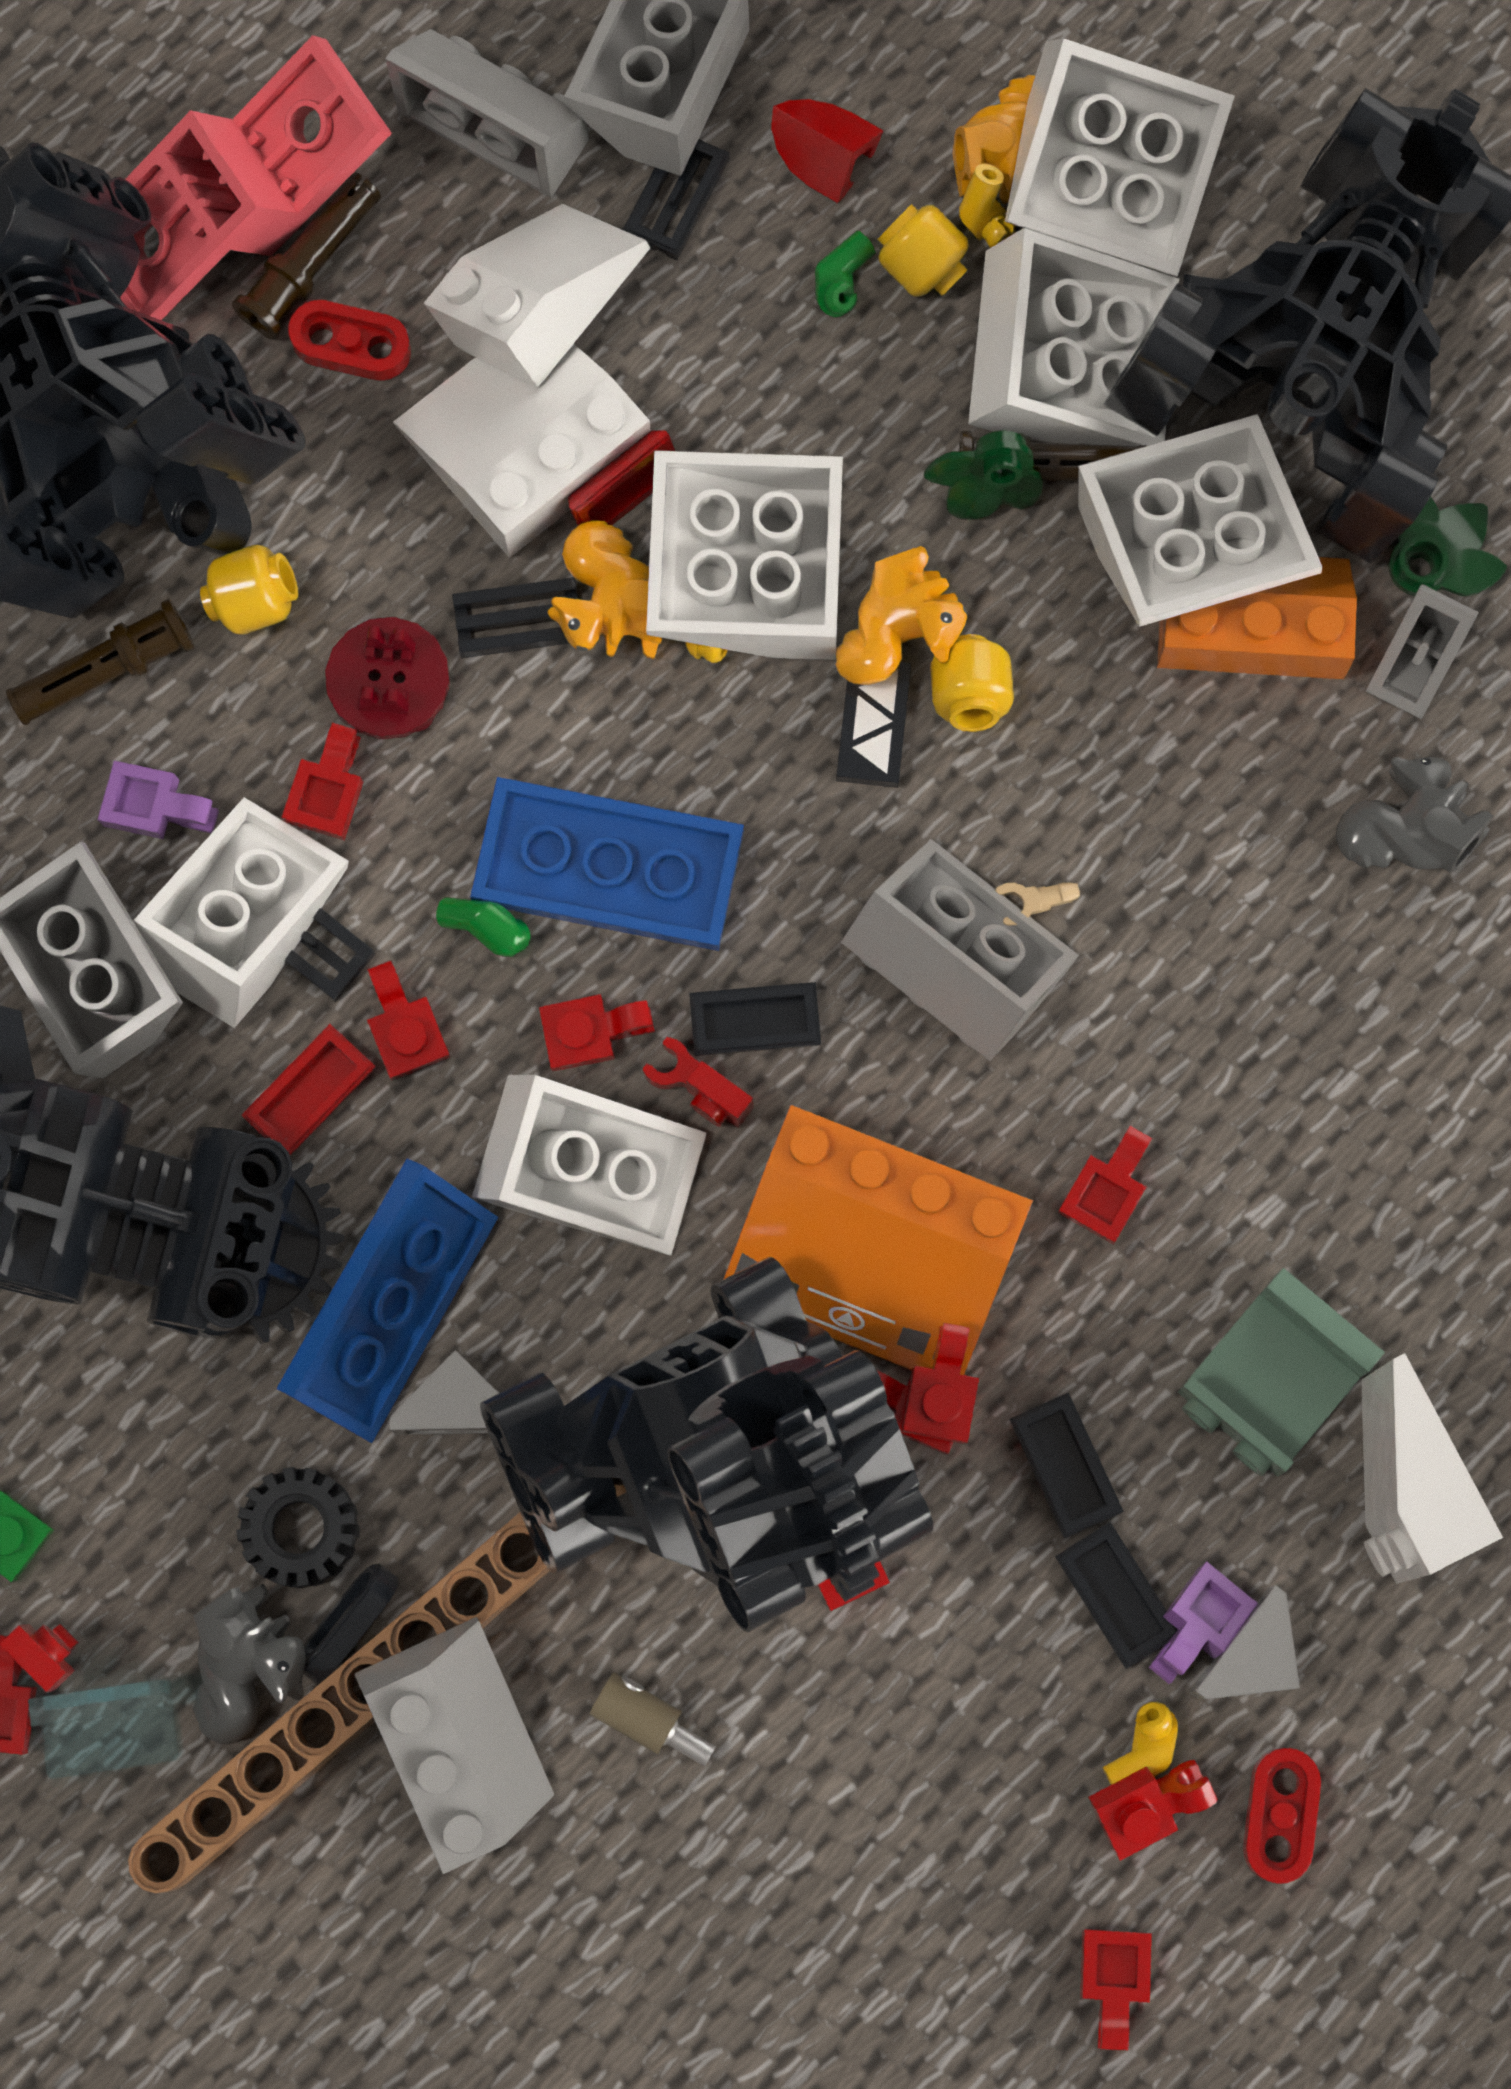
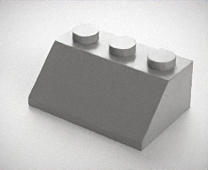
(657, 75)
(486, 109)
(946, 947)
(85, 964)
(457, 1743)

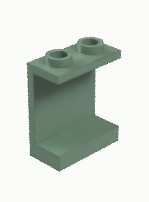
(1278, 1374)

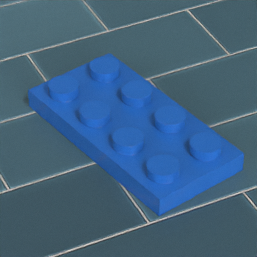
(608, 863)
(388, 1301)

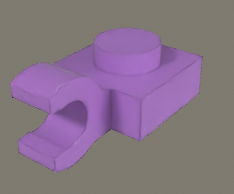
(146, 800)
(1207, 1618)

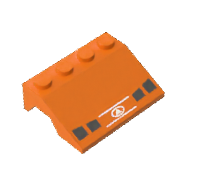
(879, 1239)

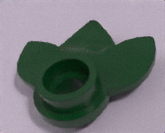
(990, 476)
(1451, 546)

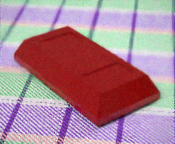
(621, 483)
(309, 1090)

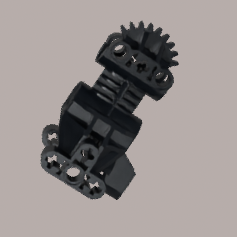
(1342, 316)
(107, 395)
(149, 1217)
(735, 1452)

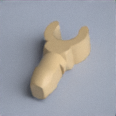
(1039, 899)

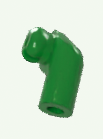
(835, 274)
(486, 922)

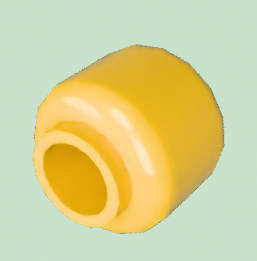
(923, 251)
(249, 589)
(973, 684)

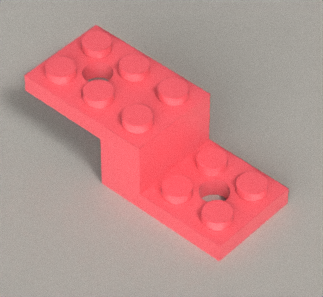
(248, 177)

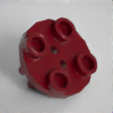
(383, 706)

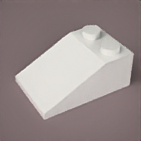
(534, 290)
(238, 910)
(589, 1163)

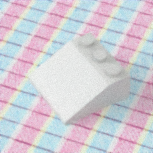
(1115, 155)
(1058, 337)
(522, 447)
(1195, 521)
(746, 552)
(1415, 1483)

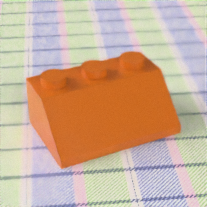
(1279, 631)

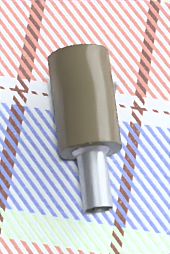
(647, 1719)

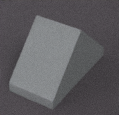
(1421, 651)
(445, 1402)
(1258, 1657)

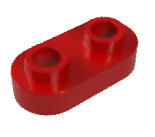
(353, 337)
(1282, 1815)

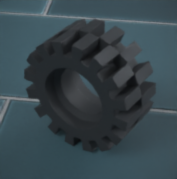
(270, 1499)

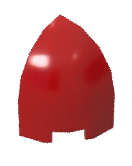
(822, 143)

